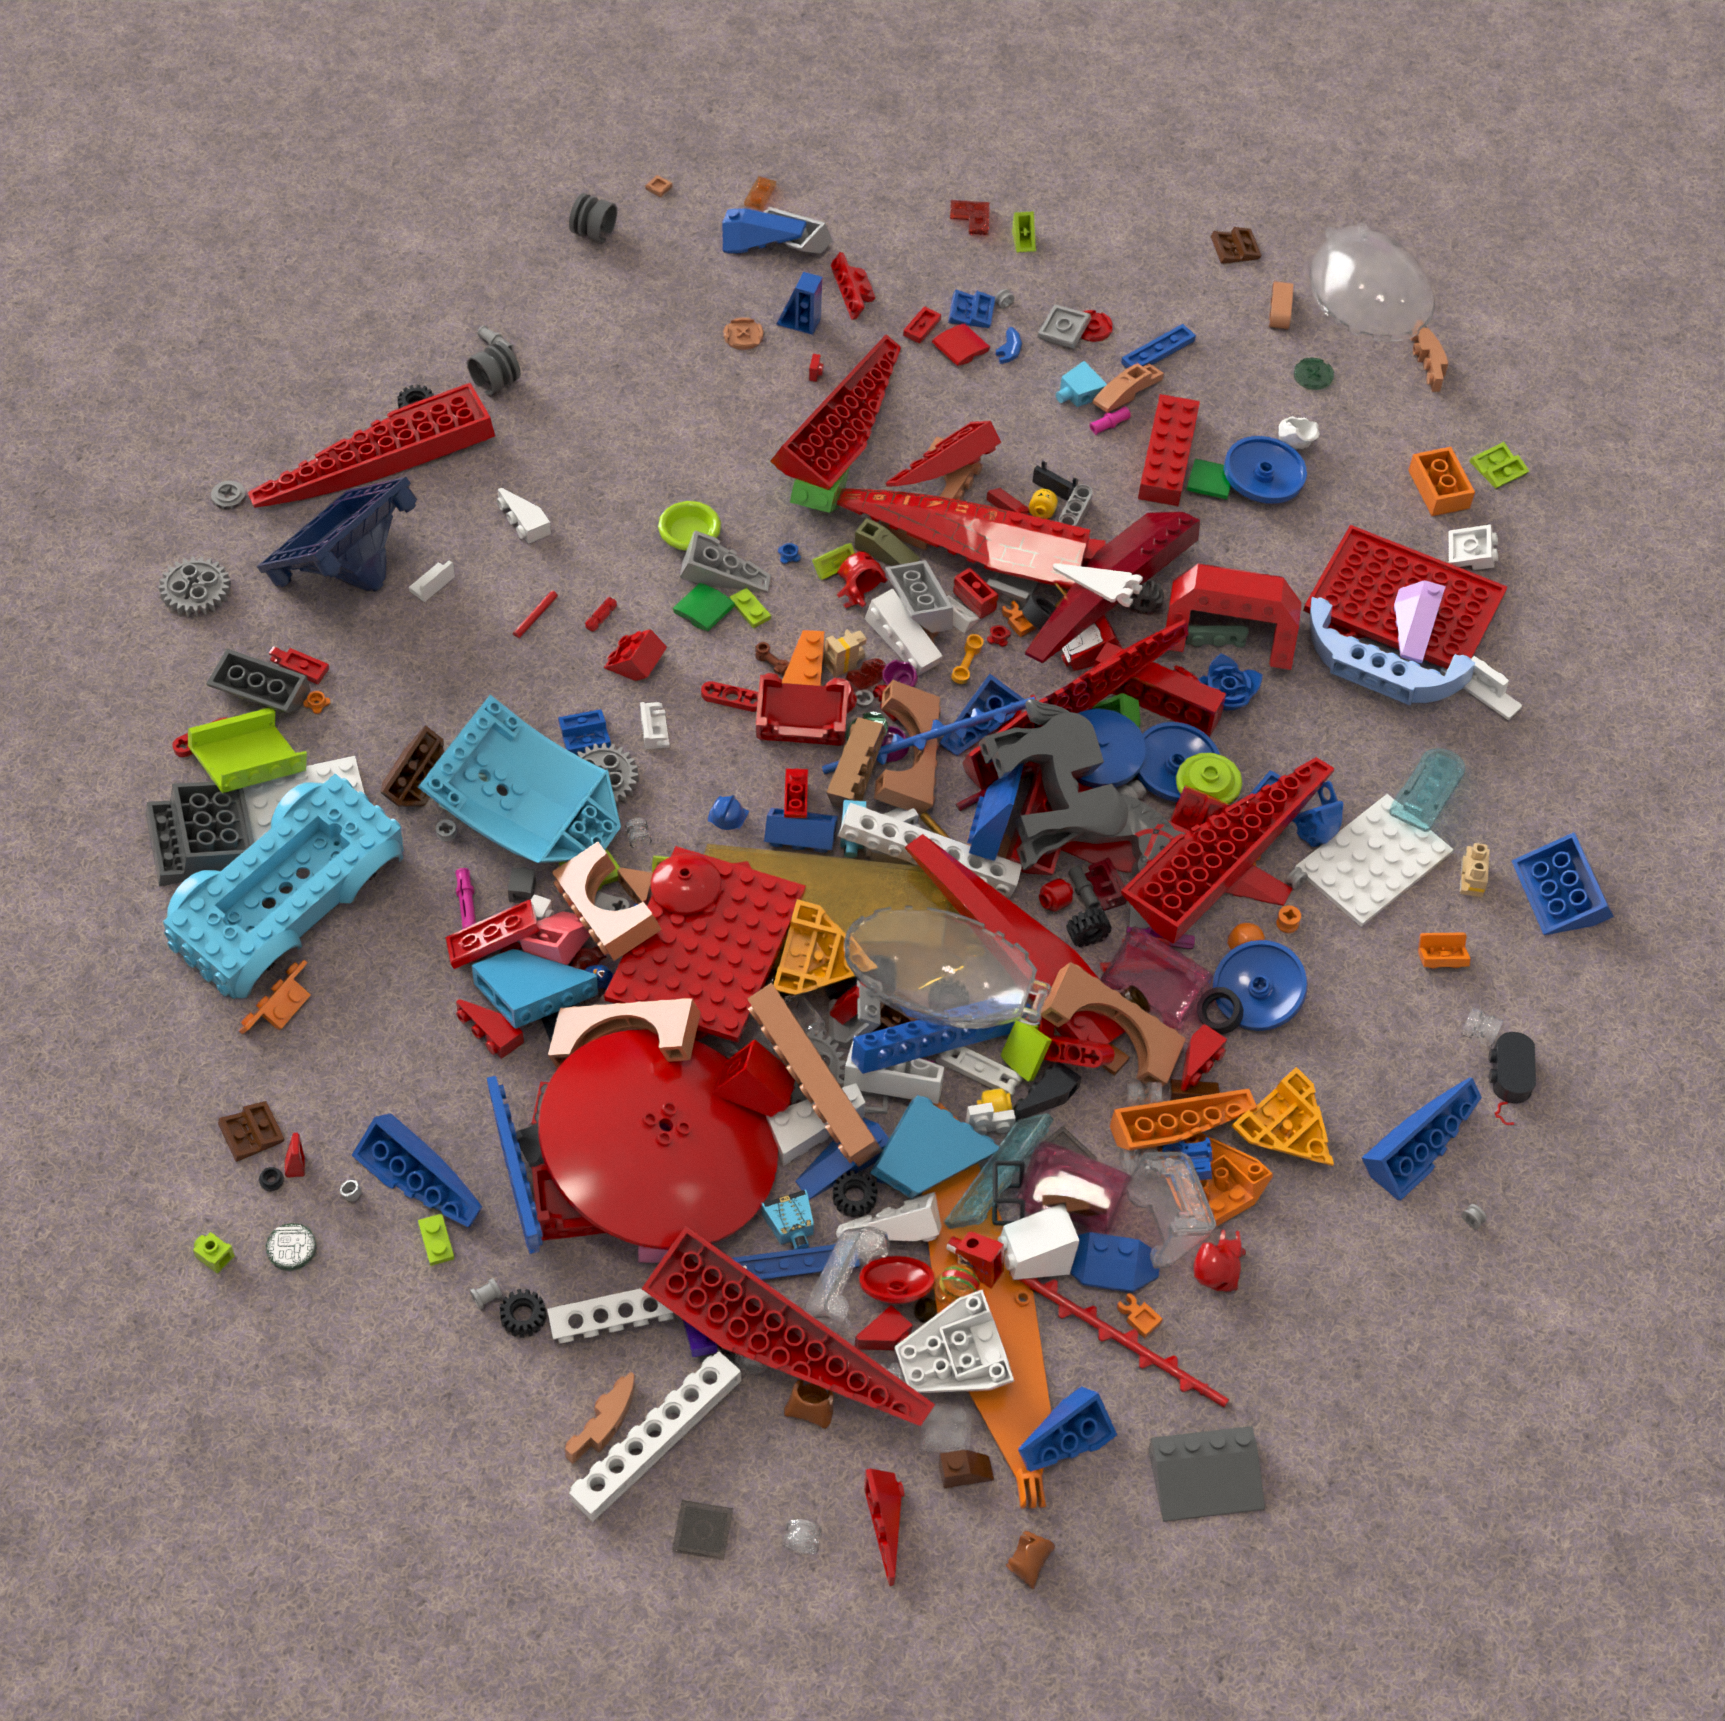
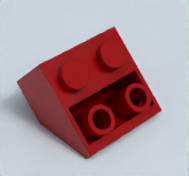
(636, 655)

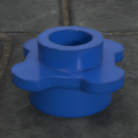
(789, 548)

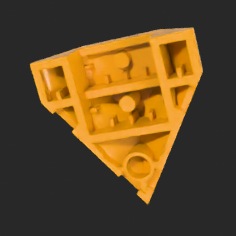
(811, 952)
(1288, 1121)

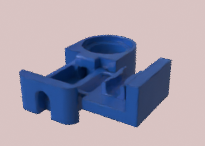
(1197, 1153)

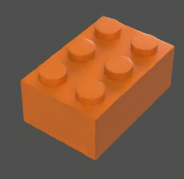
(1441, 481)

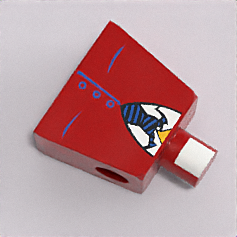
(981, 1254)

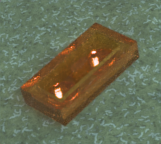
(760, 193)

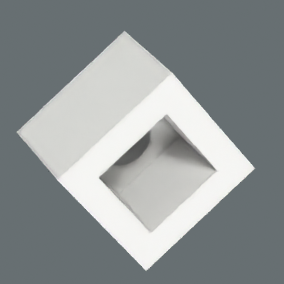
(542, 907)

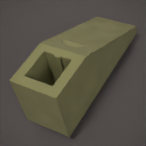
(882, 544)

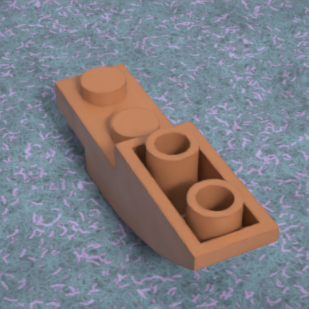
(1432, 354)
(1125, 385)
(610, 1414)

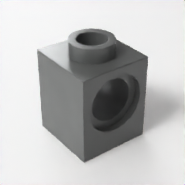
(521, 884)

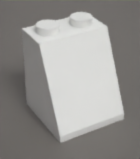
(1040, 1244)

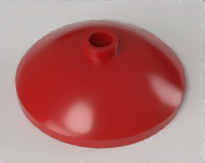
(685, 893)
(896, 1279)

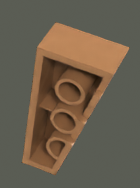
(856, 762)

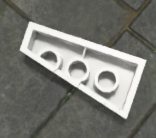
(901, 633)
(900, 1080)
(801, 1128)

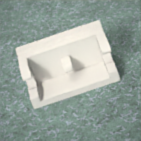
(654, 726)

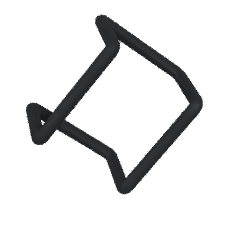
(1007, 1200)

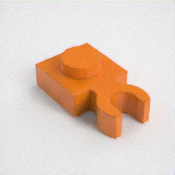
(1017, 620)
(1141, 1317)

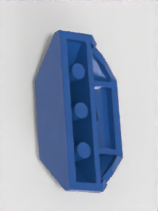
(1113, 1262)

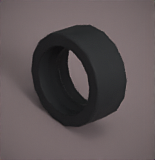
(1038, 611)
(1216, 993)

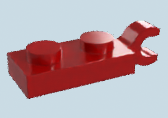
(300, 663)

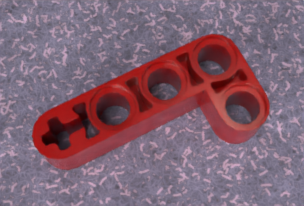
(1069, 1049)

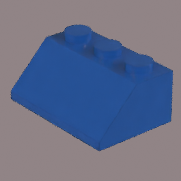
(814, 831)

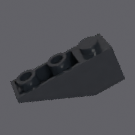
(1052, 1091)

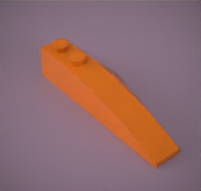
(1177, 1119)

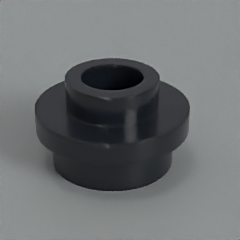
(271, 1172)

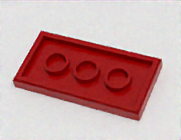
(492, 934)

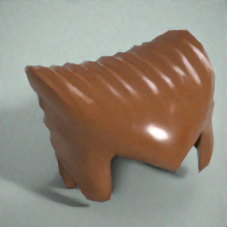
(810, 1404)
(1030, 1557)

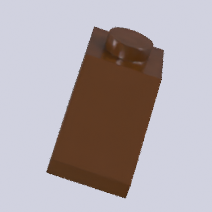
(964, 1468)

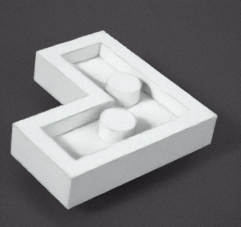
(984, 1119)

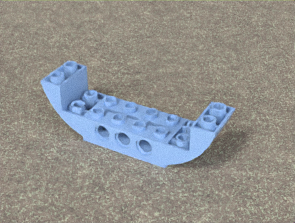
(1382, 670)

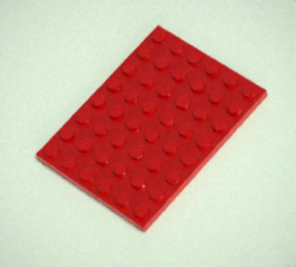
(1366, 580)
(715, 953)

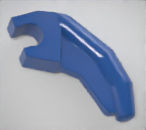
(1011, 348)

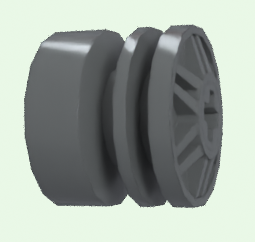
(592, 216)
(494, 366)

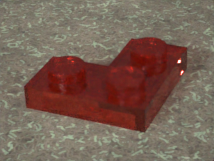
(975, 212)

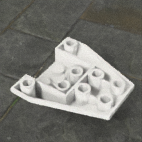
(956, 1350)

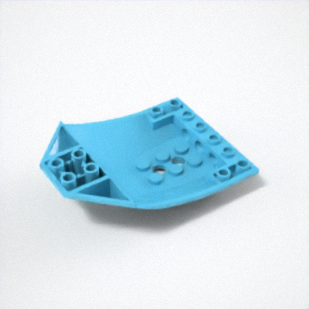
(552, 799)

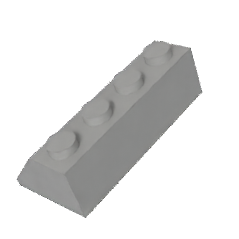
(922, 595)

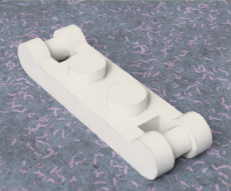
(980, 1069)

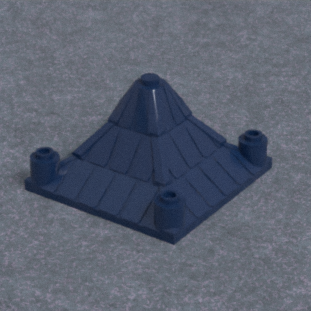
(345, 538)

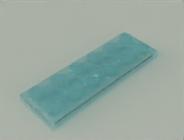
(1016, 1146)

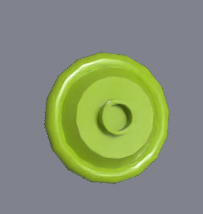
(683, 518)
(1210, 775)

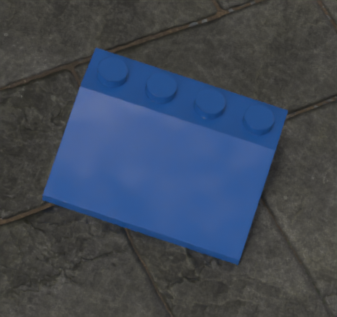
(993, 815)
(1562, 886)

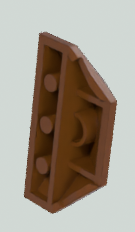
(411, 769)

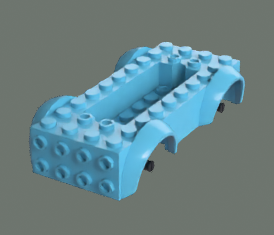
(316, 826)

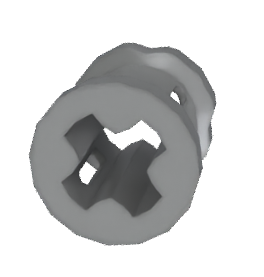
(486, 1293)

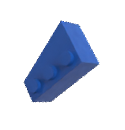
(804, 305)

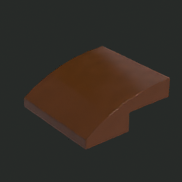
(1243, 242)
(260, 1125)
(1074, 1205)

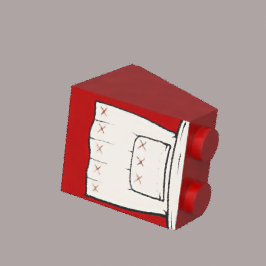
(1086, 647)

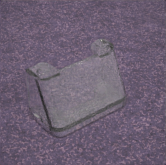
(1177, 1202)
(853, 1244)

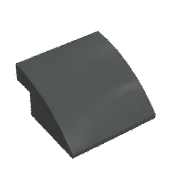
(197, 830)

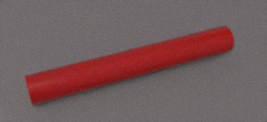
(535, 614)

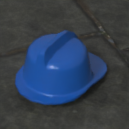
(727, 813)

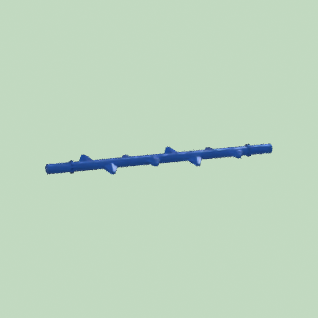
(939, 730)

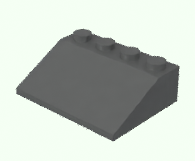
(1207, 1473)

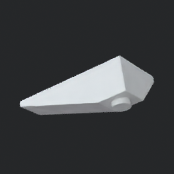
(911, 1222)

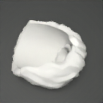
(1298, 432)

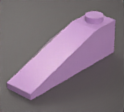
(1415, 614)

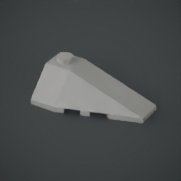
(815, 236)
(716, 566)

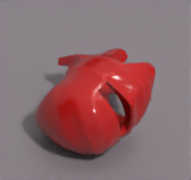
(861, 576)
(1219, 1264)

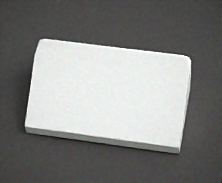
(961, 616)

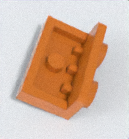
(1443, 950)

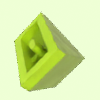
(1024, 231)

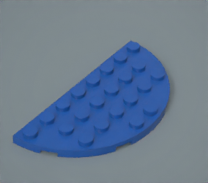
(516, 1168)

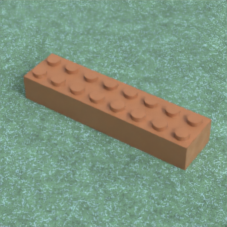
(816, 1078)

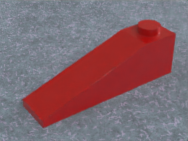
(884, 1504)

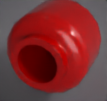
(1056, 895)

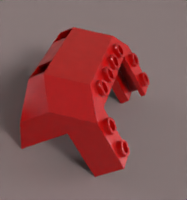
(1239, 595)

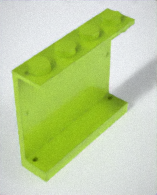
(244, 750)

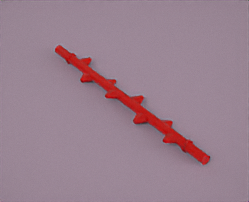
(1129, 1339)

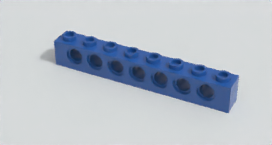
(915, 1041)

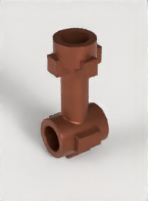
(763, 654)

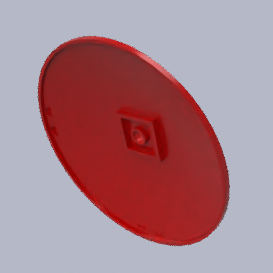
(628, 1173)

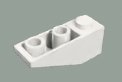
(530, 518)

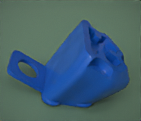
(1323, 822)

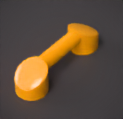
(972, 647)

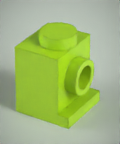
(215, 1258)

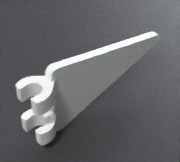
(1104, 582)

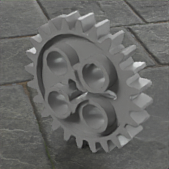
(194, 586)
(623, 763)
(823, 1047)

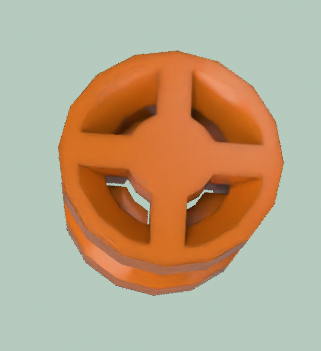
(1283, 921)

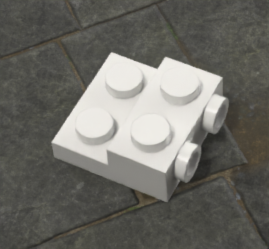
(1473, 547)

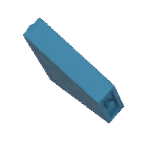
(530, 986)
(929, 1149)

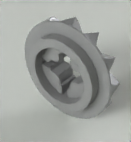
(220, 490)

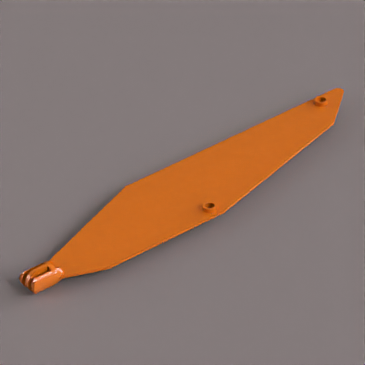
(1020, 1406)

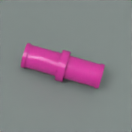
(1110, 420)

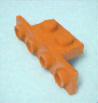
(282, 1003)

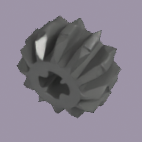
(1149, 598)

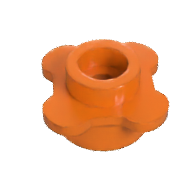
(316, 696)

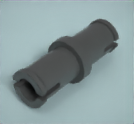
(1084, 887)

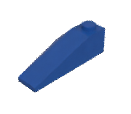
(754, 228)
(989, 696)
(832, 1164)
(1072, 1428)

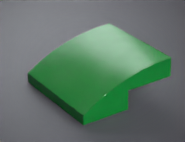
(1208, 479)
(704, 606)

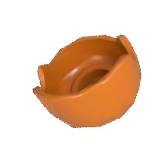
(1244, 933)

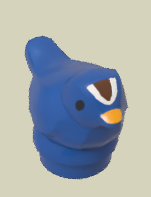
(603, 975)

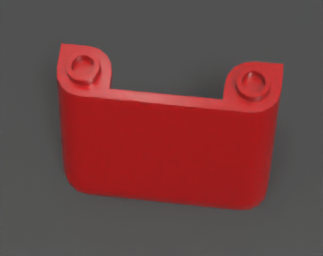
(802, 711)
(554, 1212)

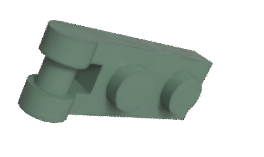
(1217, 635)

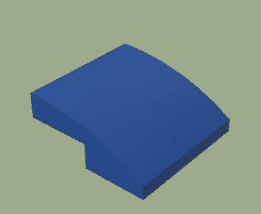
(980, 311)
(583, 725)

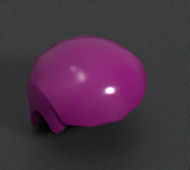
(900, 672)

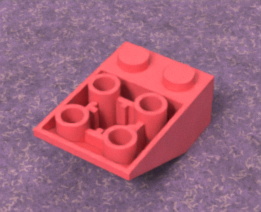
(558, 938)

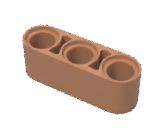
(1281, 305)

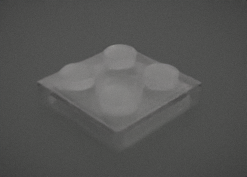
(945, 1430)

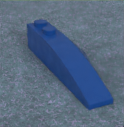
(1409, 1149)
(411, 1165)

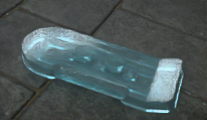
(1428, 788)

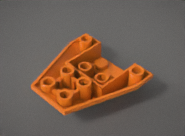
(1235, 1179)

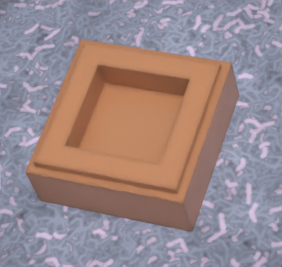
(658, 186)

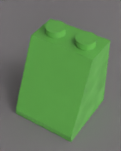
(817, 497)

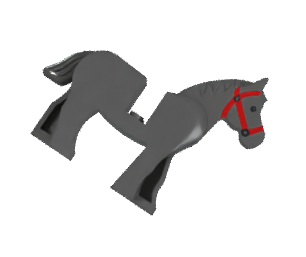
(1069, 751)

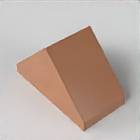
(636, 884)

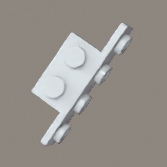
(1491, 689)

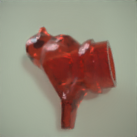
(587, 957)

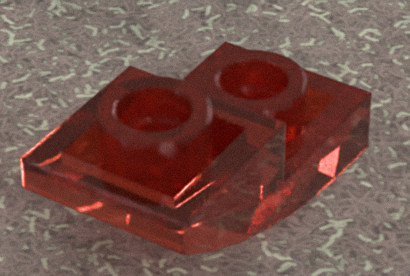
(868, 675)

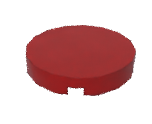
(1098, 328)

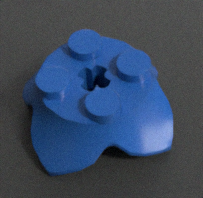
(1237, 684)

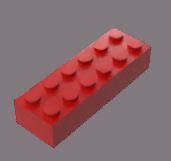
(1168, 450)
(1171, 694)

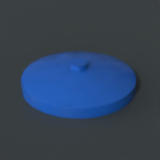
(1265, 469)
(1120, 746)
(1166, 749)
(1267, 982)

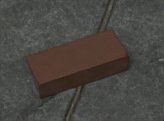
(1200, 1089)

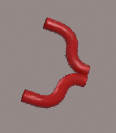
(1498, 1116)

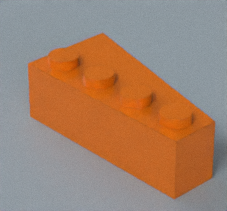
(806, 660)

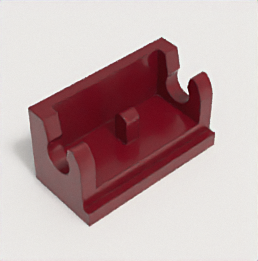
(1106, 884)

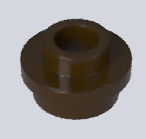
(925, 1309)

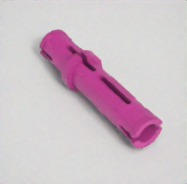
(465, 893)

